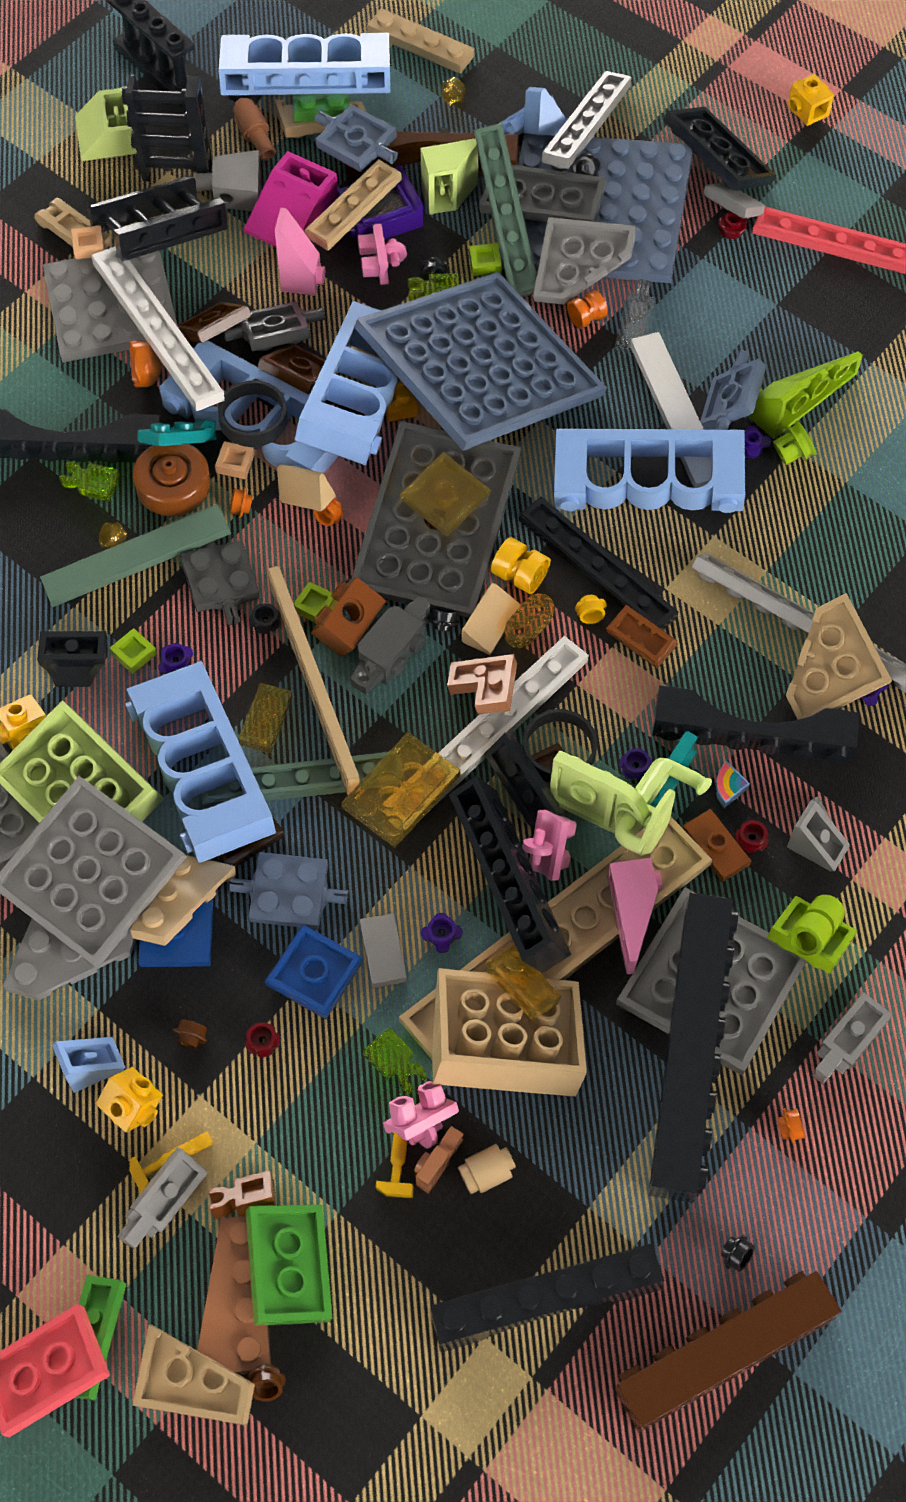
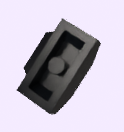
(72, 656)

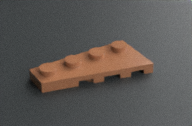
(228, 1318)

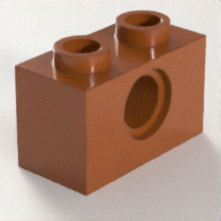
(360, 603)

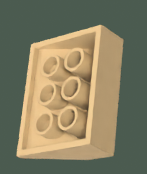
(494, 1045)

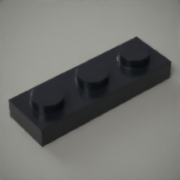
(521, 779)

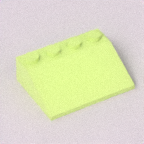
(60, 752)

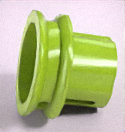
(794, 445)

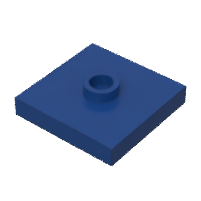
(188, 948)
(314, 971)

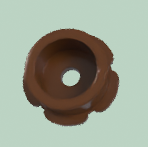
(190, 1033)
(267, 1382)

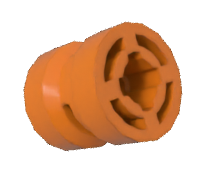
(587, 309)

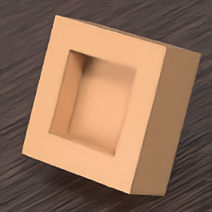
(87, 241)
(234, 460)

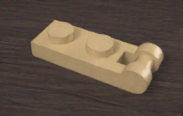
(66, 219)

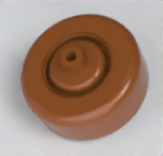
(171, 479)

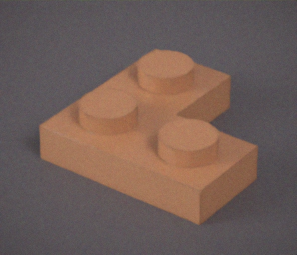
(489, 677)

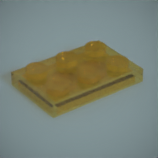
(401, 789)

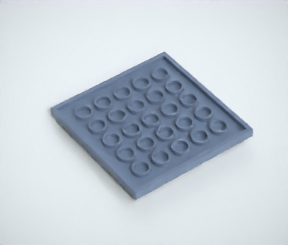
(642, 190)
(480, 359)

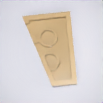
(179, 899)

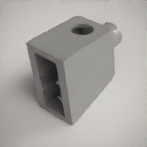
(234, 179)

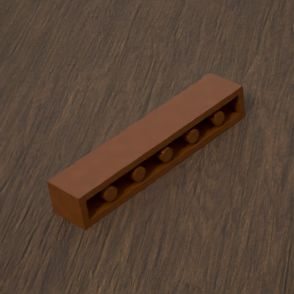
(727, 1350)

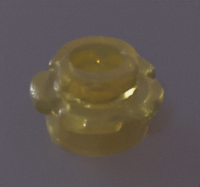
(452, 90)
(112, 535)

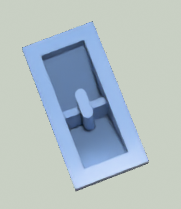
(541, 113)
(88, 1060)

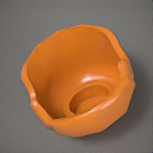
(144, 364)

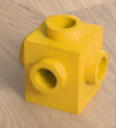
(810, 99)
(19, 720)
(129, 1100)

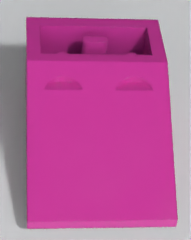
(295, 185)

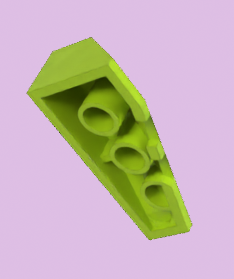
(798, 394)

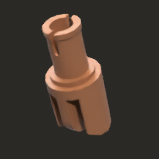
(253, 127)

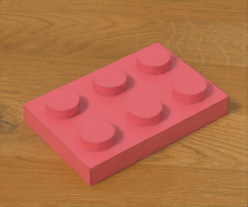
(48, 1369)

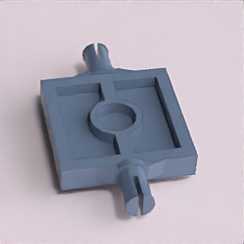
(355, 137)
(733, 393)
(288, 890)

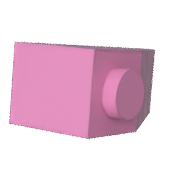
(297, 257)
(633, 896)

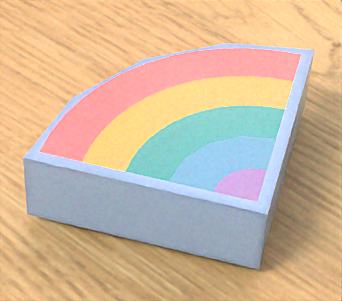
(729, 784)

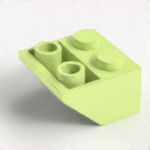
(104, 127)
(448, 174)

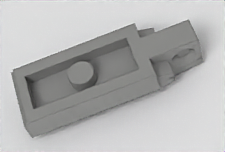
(851, 1037)
(162, 1198)

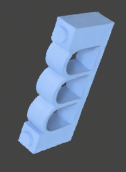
(304, 64)
(236, 370)
(337, 429)
(723, 491)
(227, 824)

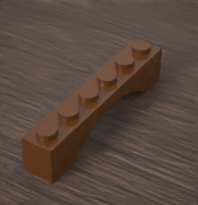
(409, 146)

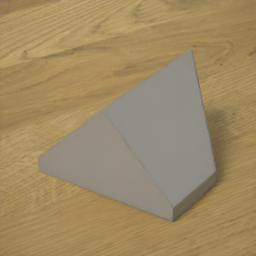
(818, 837)

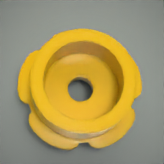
(591, 609)

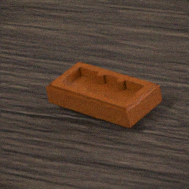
(641, 636)
(719, 845)

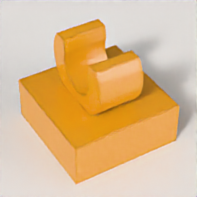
(402, 404)

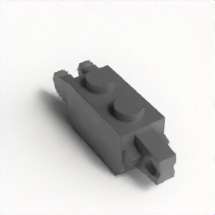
(390, 644)

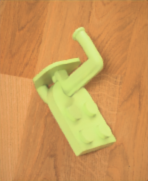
(618, 805)

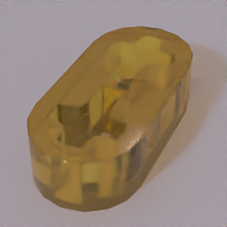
(534, 624)

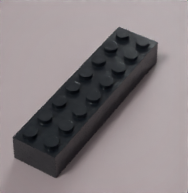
(691, 1046)

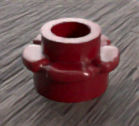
(732, 225)
(752, 828)
(258, 1031)

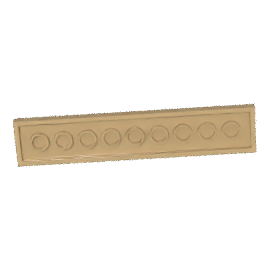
(584, 917)

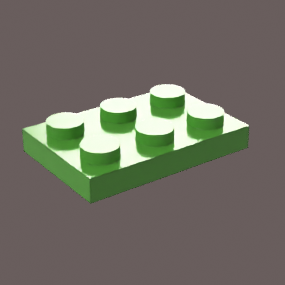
(308, 105)
(288, 1264)

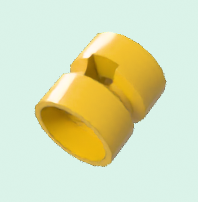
(524, 567)

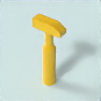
(190, 1147)
(398, 1156)

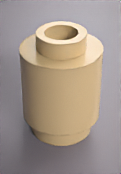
(487, 1169)

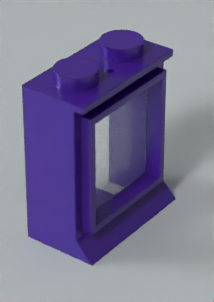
(397, 211)

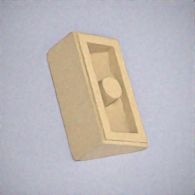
(304, 487)
(489, 619)

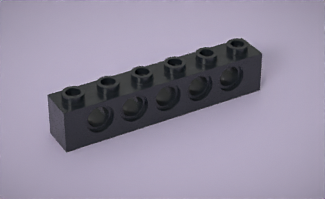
(510, 875)

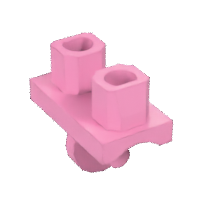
(377, 265)
(548, 844)
(422, 1120)

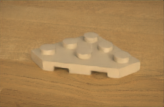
(835, 661)

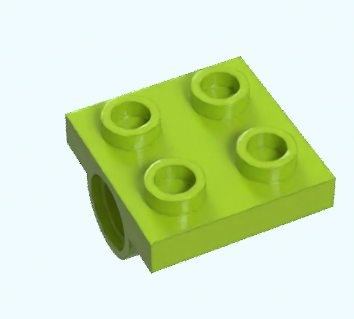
(814, 931)

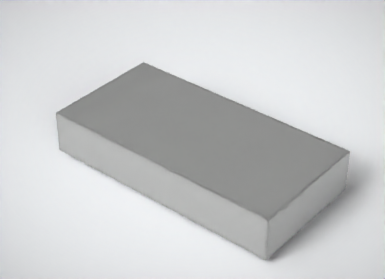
(734, 201)
(383, 950)

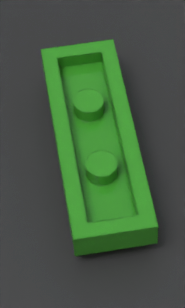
(102, 1303)

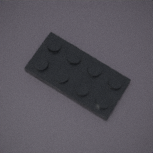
(719, 148)

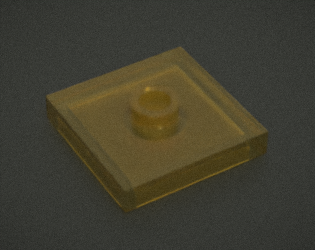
(445, 494)

